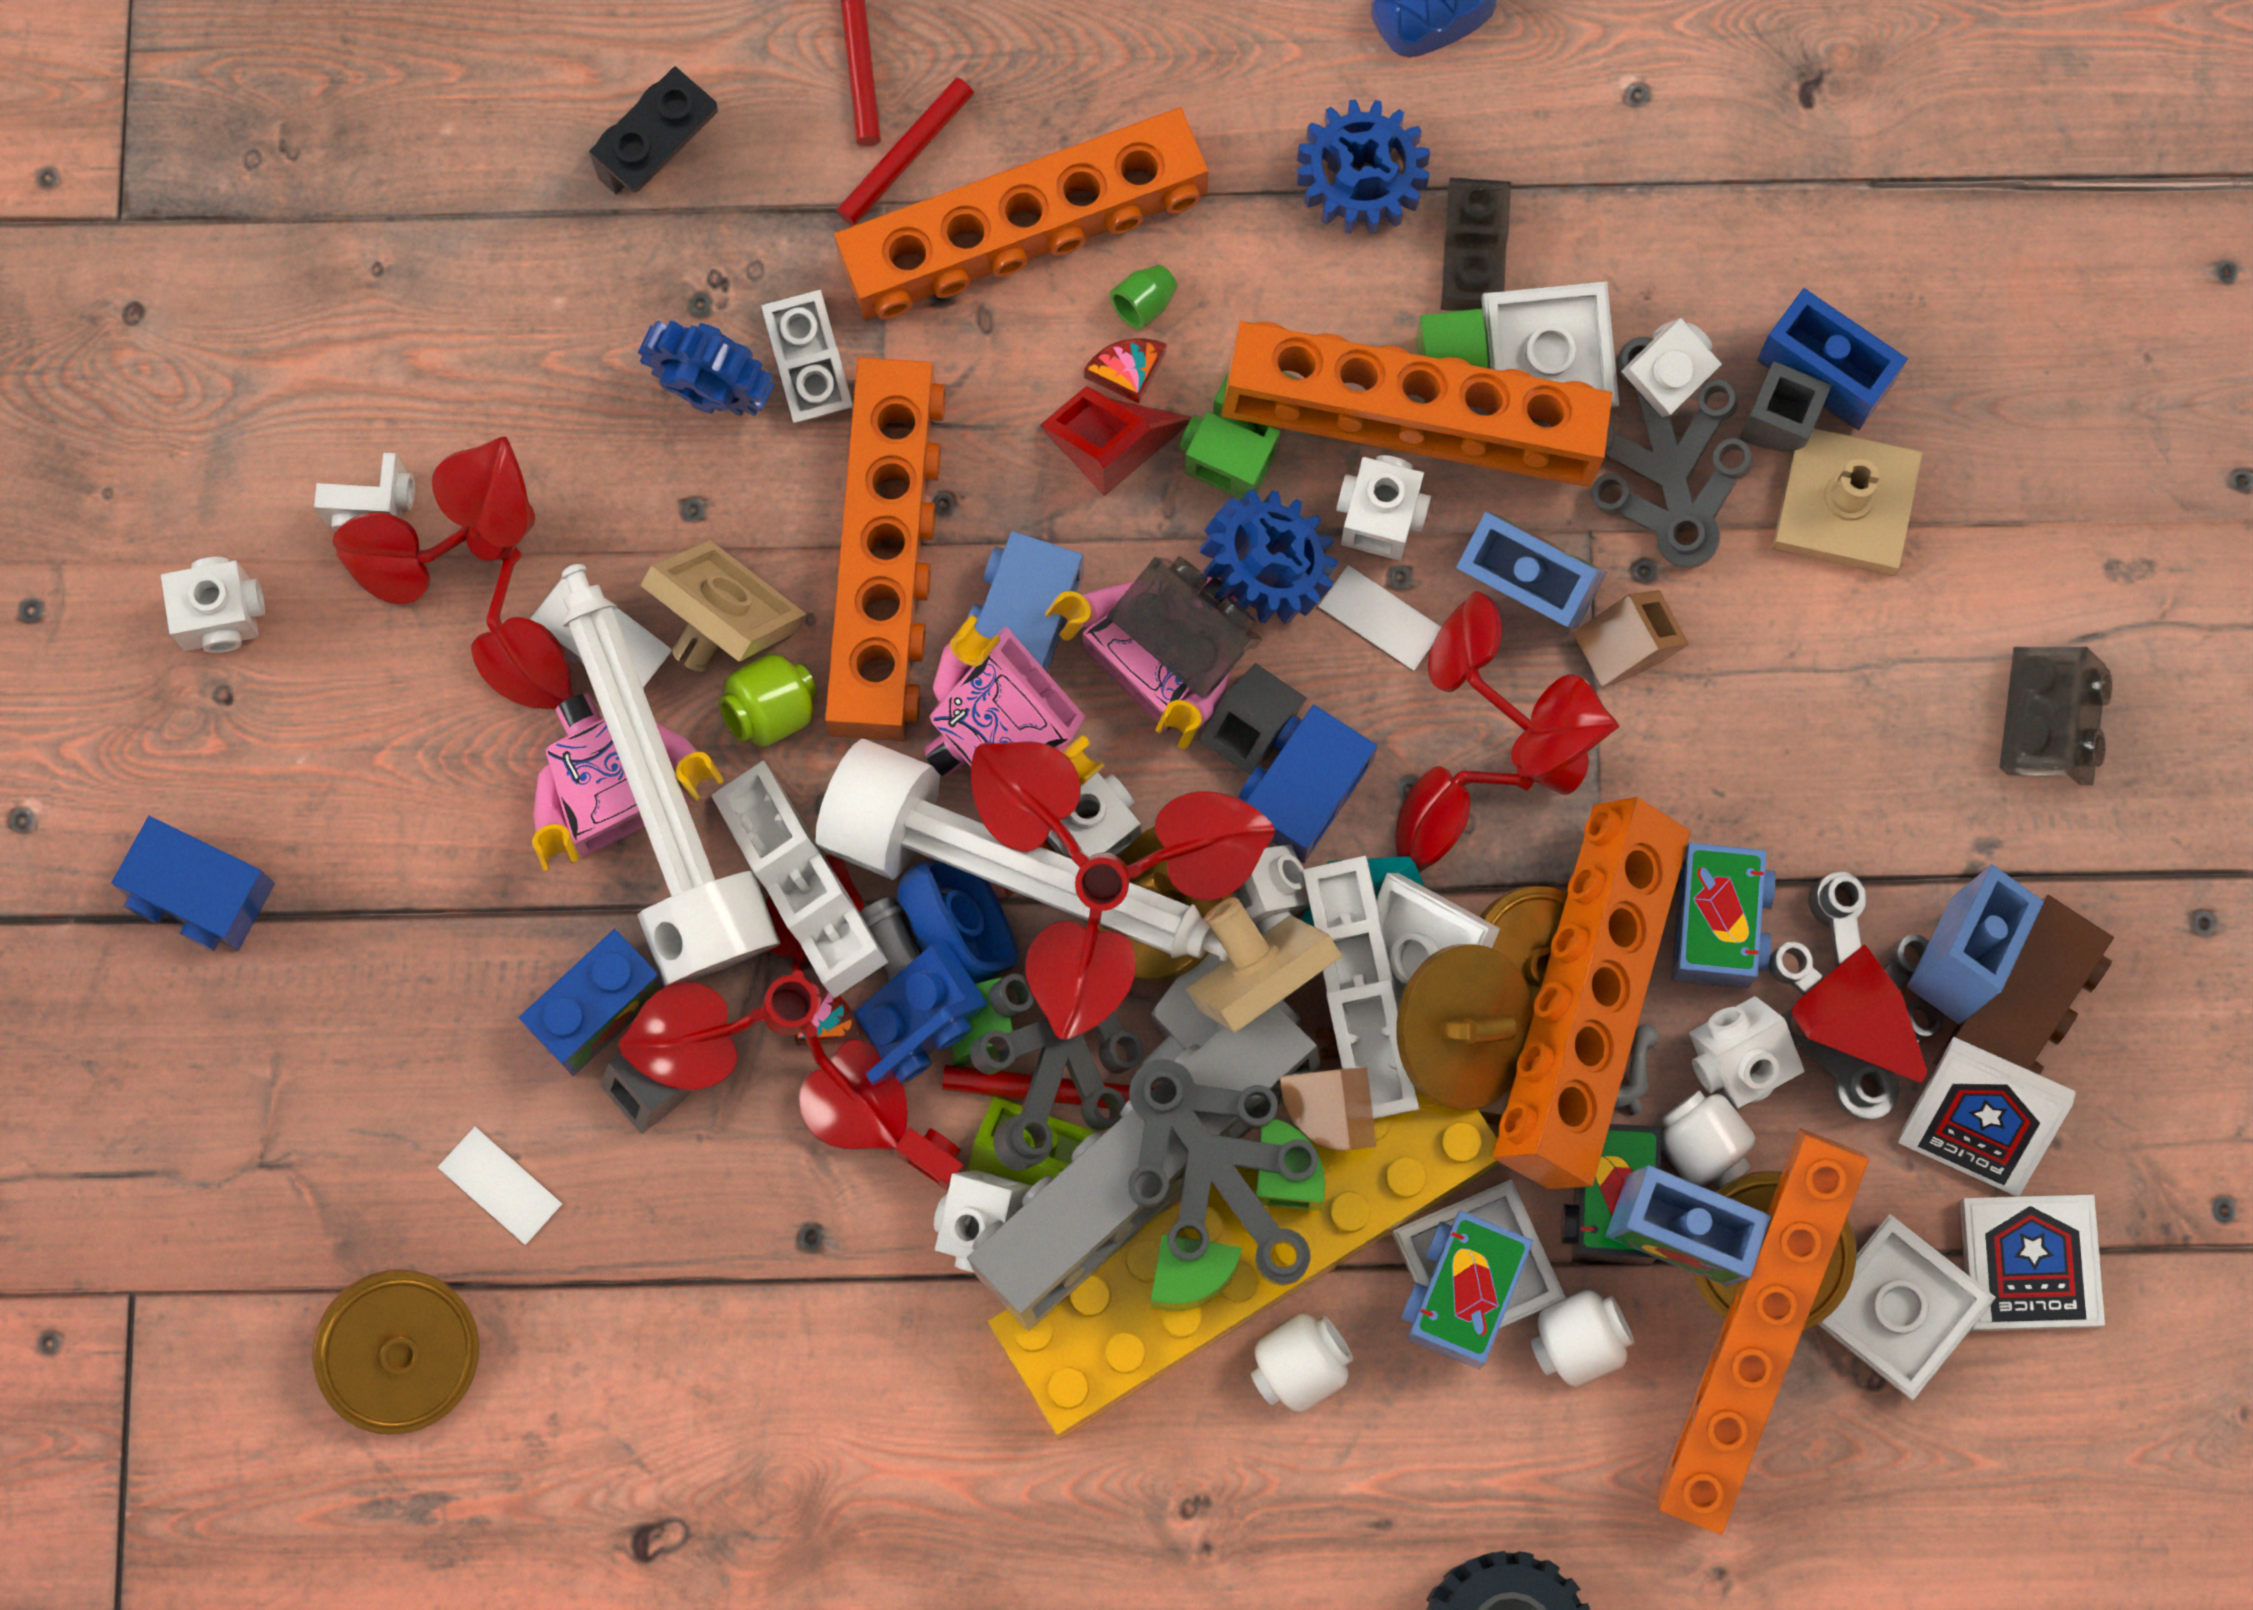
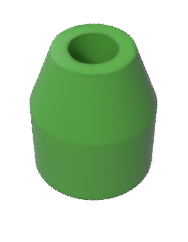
(1143, 295)

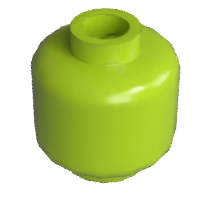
(767, 700)

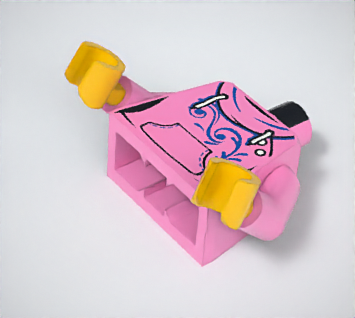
(1131, 666)
(999, 695)
(584, 788)

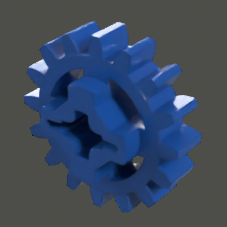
(1373, 190)
(706, 368)
(1268, 556)

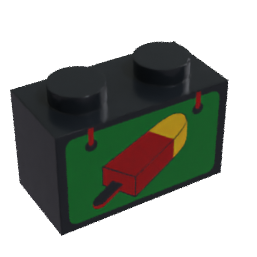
(1588, 1218)

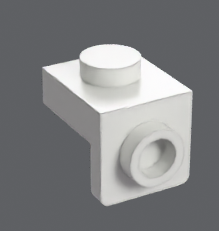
(1672, 365)
(342, 502)

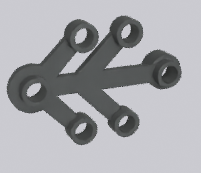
(1670, 468)
(1846, 940)
(1054, 1056)
(1213, 1161)

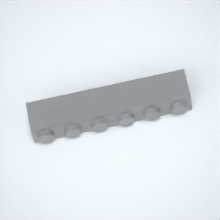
(1087, 1212)

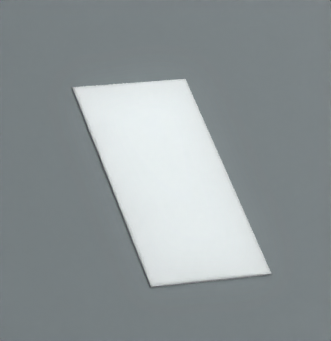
(1380, 617)
(500, 1185)

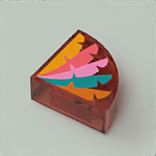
(1126, 366)
(833, 1019)

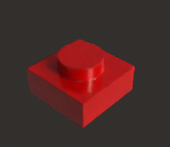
(930, 1155)

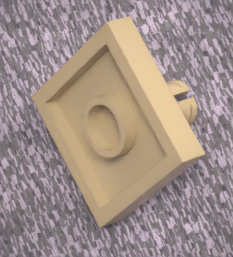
(1848, 501)
(722, 605)
(1260, 966)

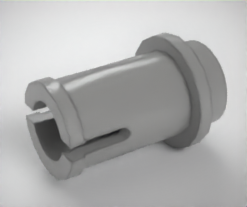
(891, 934)

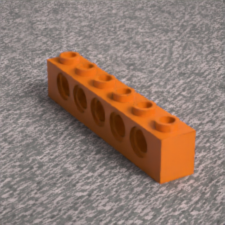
(984, 207)
(884, 393)
(1388, 419)
(1592, 995)
(1761, 1332)

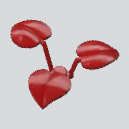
(490, 501)
(1550, 752)
(1075, 969)
(687, 1045)

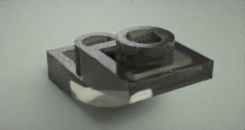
(1474, 242)

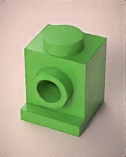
(1228, 453)

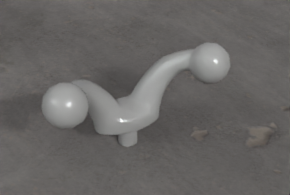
(1644, 1038)

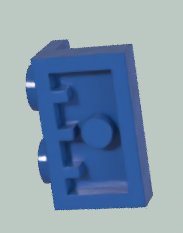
(918, 1012)

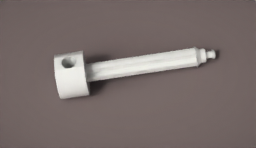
(886, 811)
(705, 919)

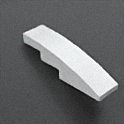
(799, 879)
(1361, 981)

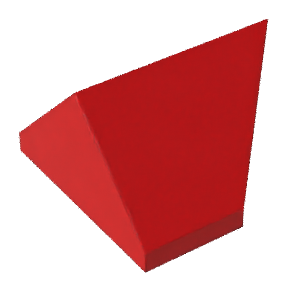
(1110, 435)
(1863, 1016)

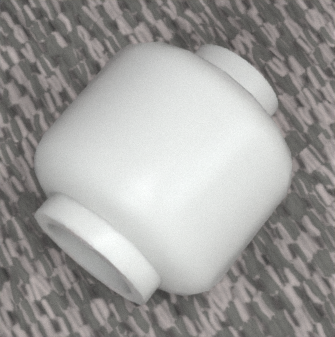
(1706, 1140)
(1582, 1338)
(1301, 1362)

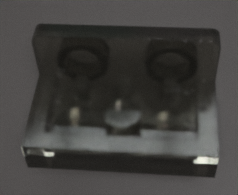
(1185, 624)
(2055, 713)

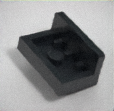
(652, 132)

